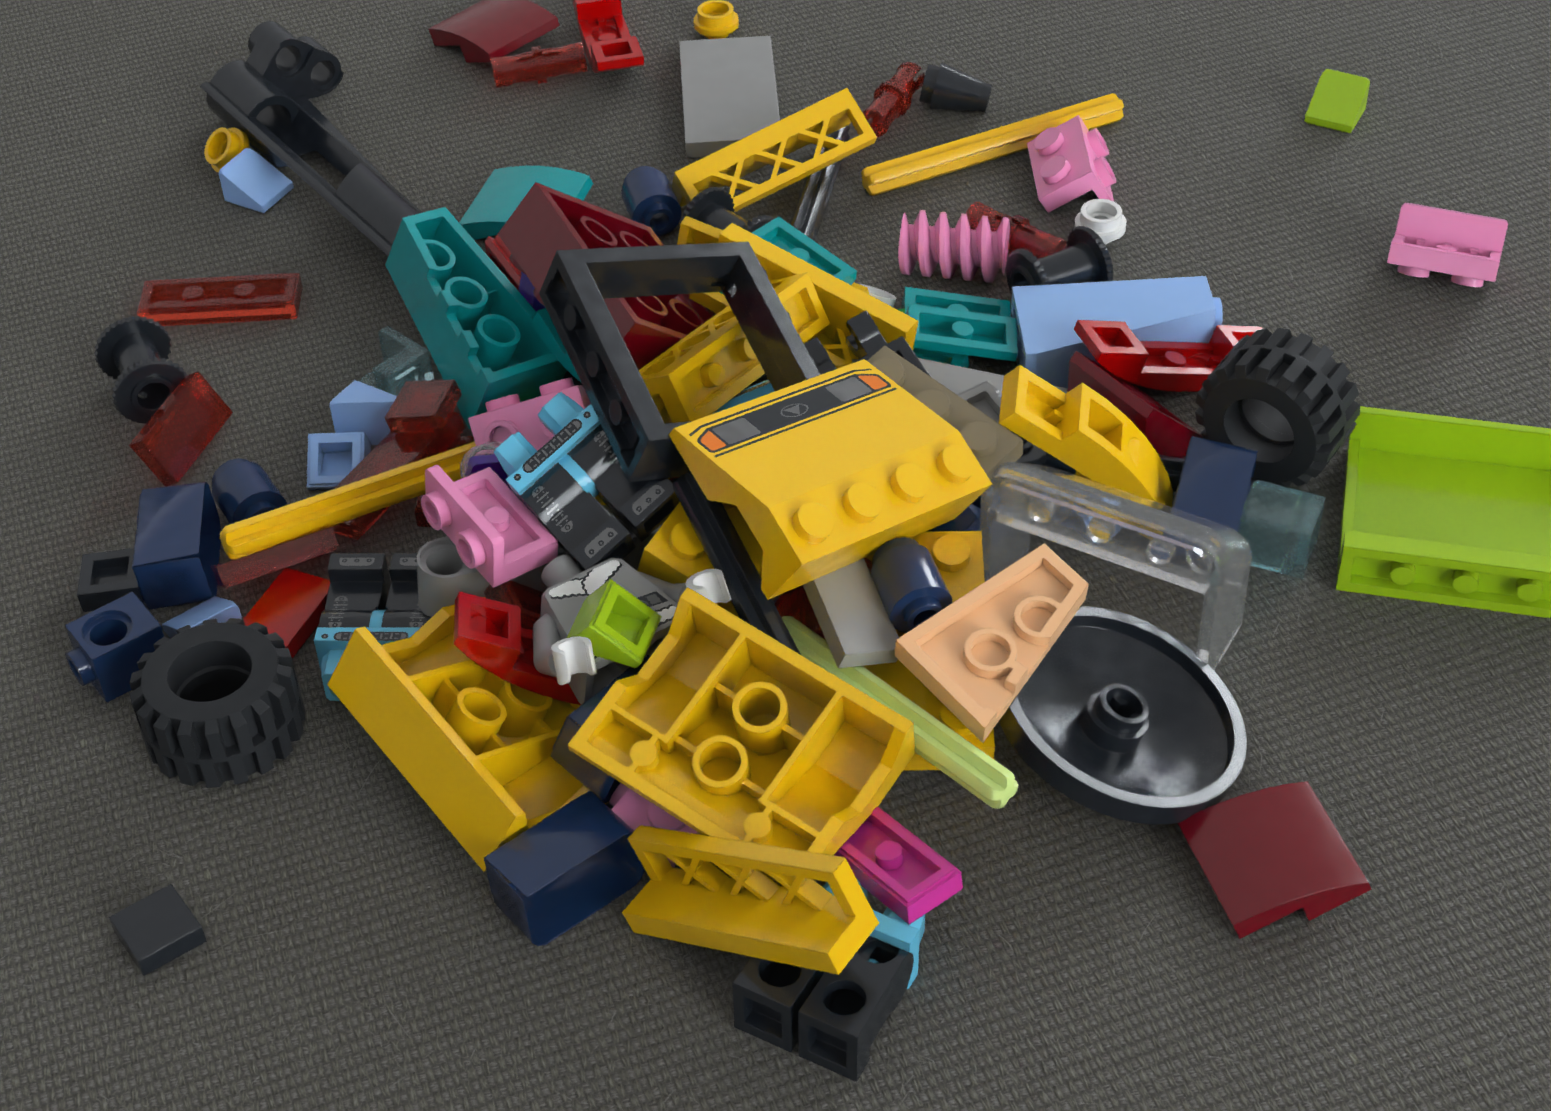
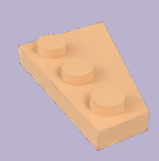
(994, 637)

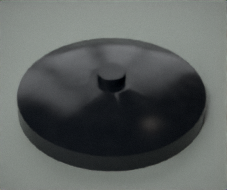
(1128, 721)

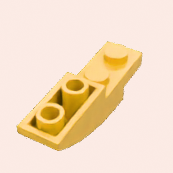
(1084, 434)

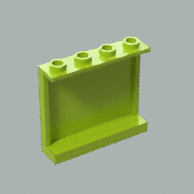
(1447, 512)

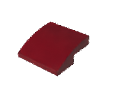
(493, 28)
(1273, 856)

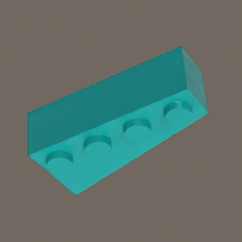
(468, 313)

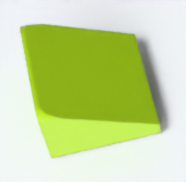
(1338, 101)
(616, 624)

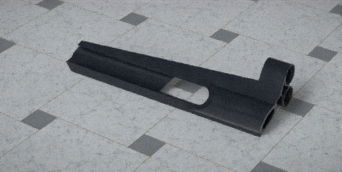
(272, 106)

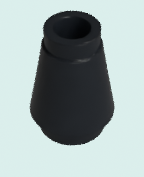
(954, 90)

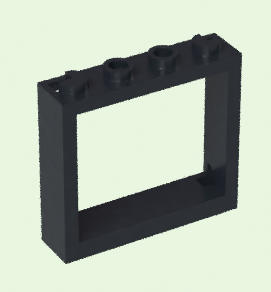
(621, 400)

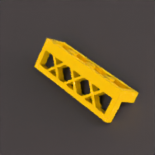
(771, 145)
(837, 297)
(717, 358)
(749, 911)

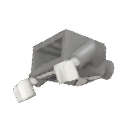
(566, 590)

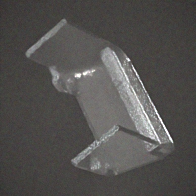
(1122, 531)

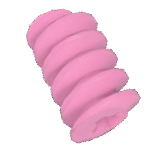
(953, 247)

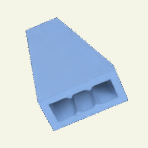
(1152, 308)

